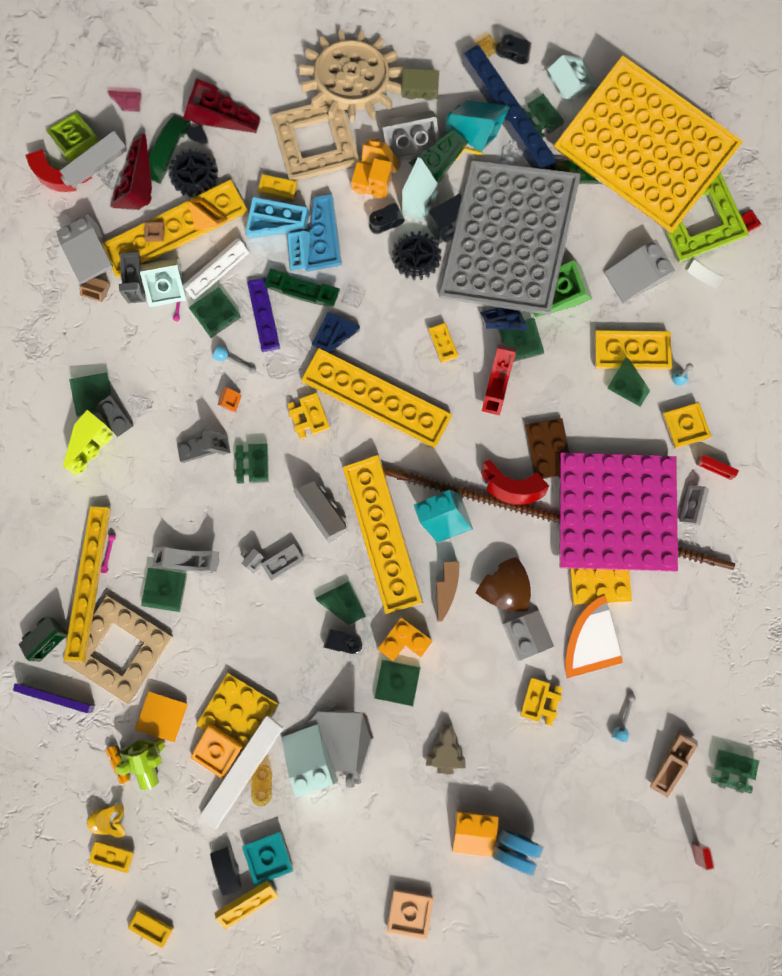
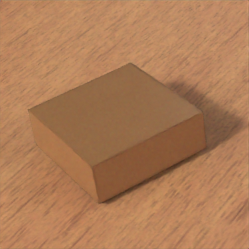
(154, 231)

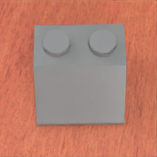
(528, 635)

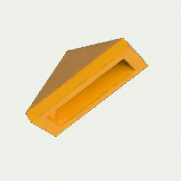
(204, 215)

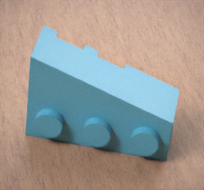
(275, 218)

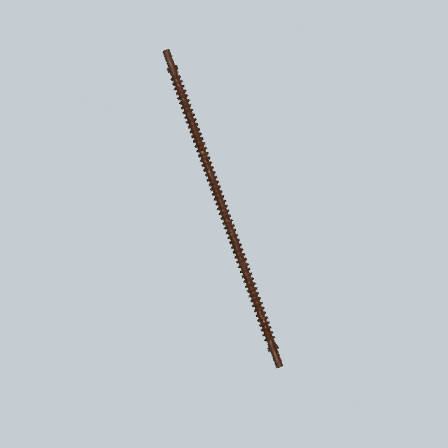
(474, 495)

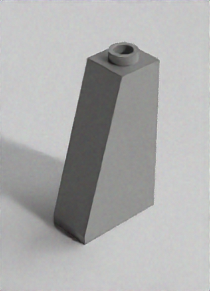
(93, 160)

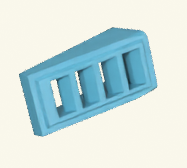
(297, 239)

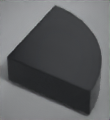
(197, 134)

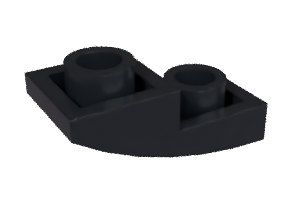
(225, 871)

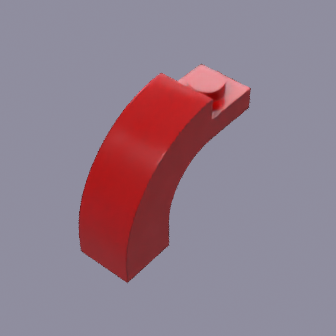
(48, 176)
(498, 379)
(513, 491)

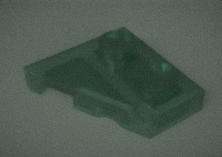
(629, 383)
(342, 603)

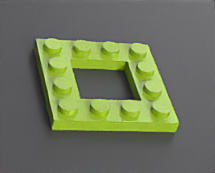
(730, 230)

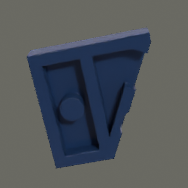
(503, 319)
(334, 332)

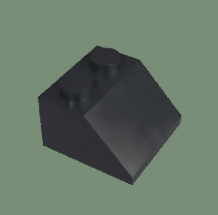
(444, 218)

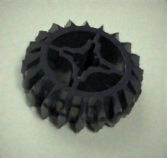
(180, 171)
(409, 254)

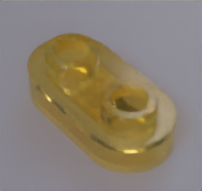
(261, 784)

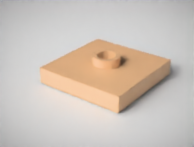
(410, 914)

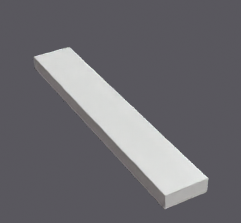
(241, 772)

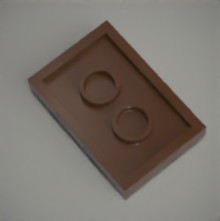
(545, 444)

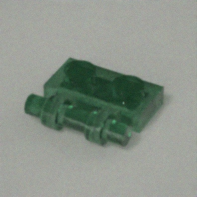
(545, 113)
(258, 463)
(738, 765)

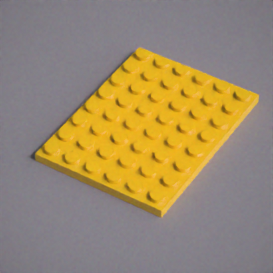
(647, 144)

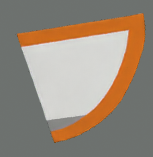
(592, 641)

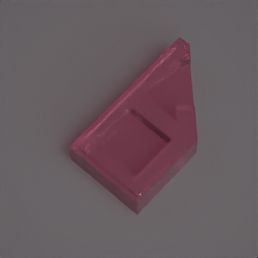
(126, 100)

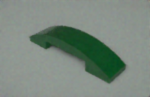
(165, 146)
(300, 289)

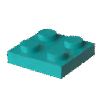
(267, 858)

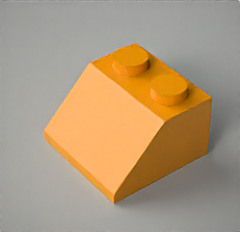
(475, 833)

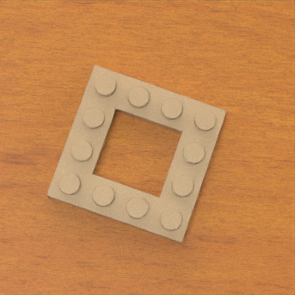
(319, 164)
(154, 644)

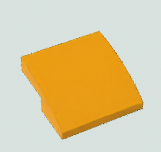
(161, 716)

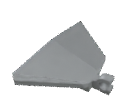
(346, 739)

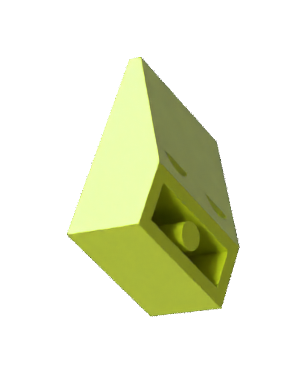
(86, 439)

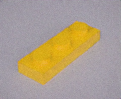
(246, 904)

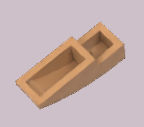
(447, 589)
(674, 763)

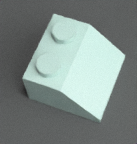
(572, 77)
(163, 282)

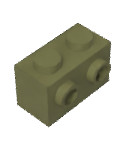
(420, 84)

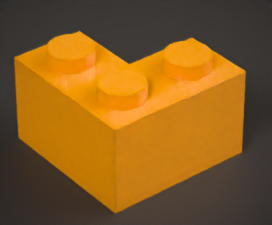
(373, 179)
(403, 636)

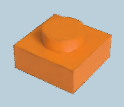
(229, 399)

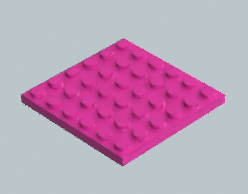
(618, 512)

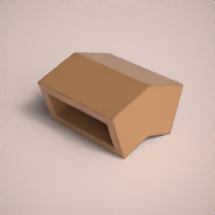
(94, 289)

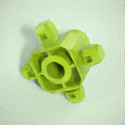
(141, 760)

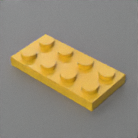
(643, 349)

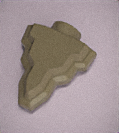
(446, 753)

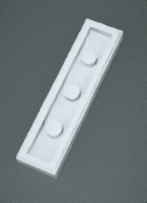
(215, 269)

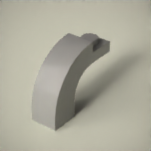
(186, 560)

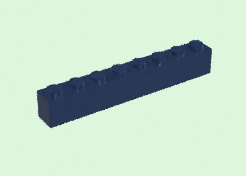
(516, 120)

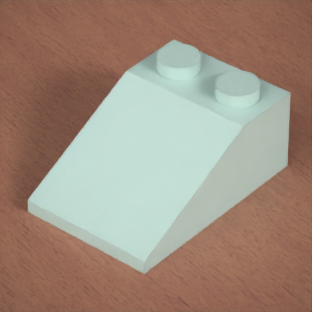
(419, 192)
(308, 761)

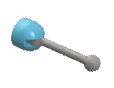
(222, 354)
(682, 376)
(621, 733)

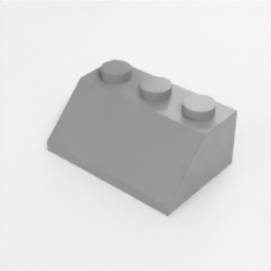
(410, 134)
(321, 510)

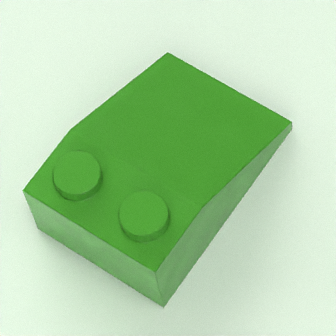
(570, 288)

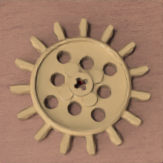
(351, 75)

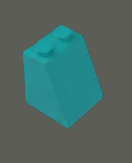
(477, 122)
(443, 515)

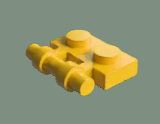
(314, 414)
(535, 700)

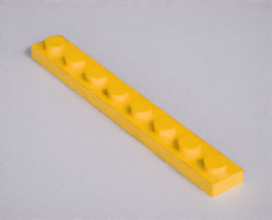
(87, 584)

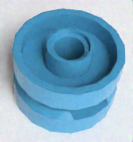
(516, 853)

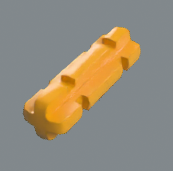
(115, 759)

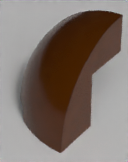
(507, 587)

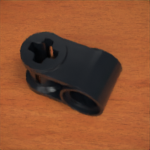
(516, 49)
(386, 219)
(339, 642)

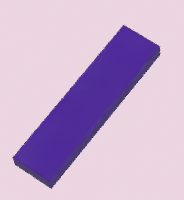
(263, 315)
(53, 698)

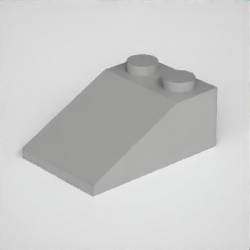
(85, 248)
(640, 271)

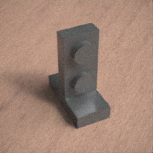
(131, 278)
(208, 444)

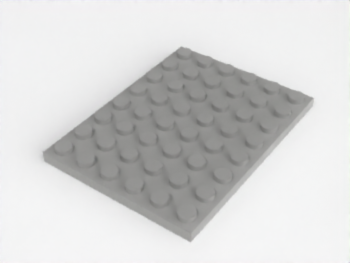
(510, 237)

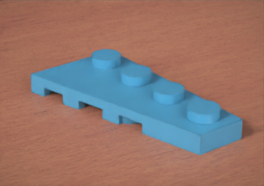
(324, 239)

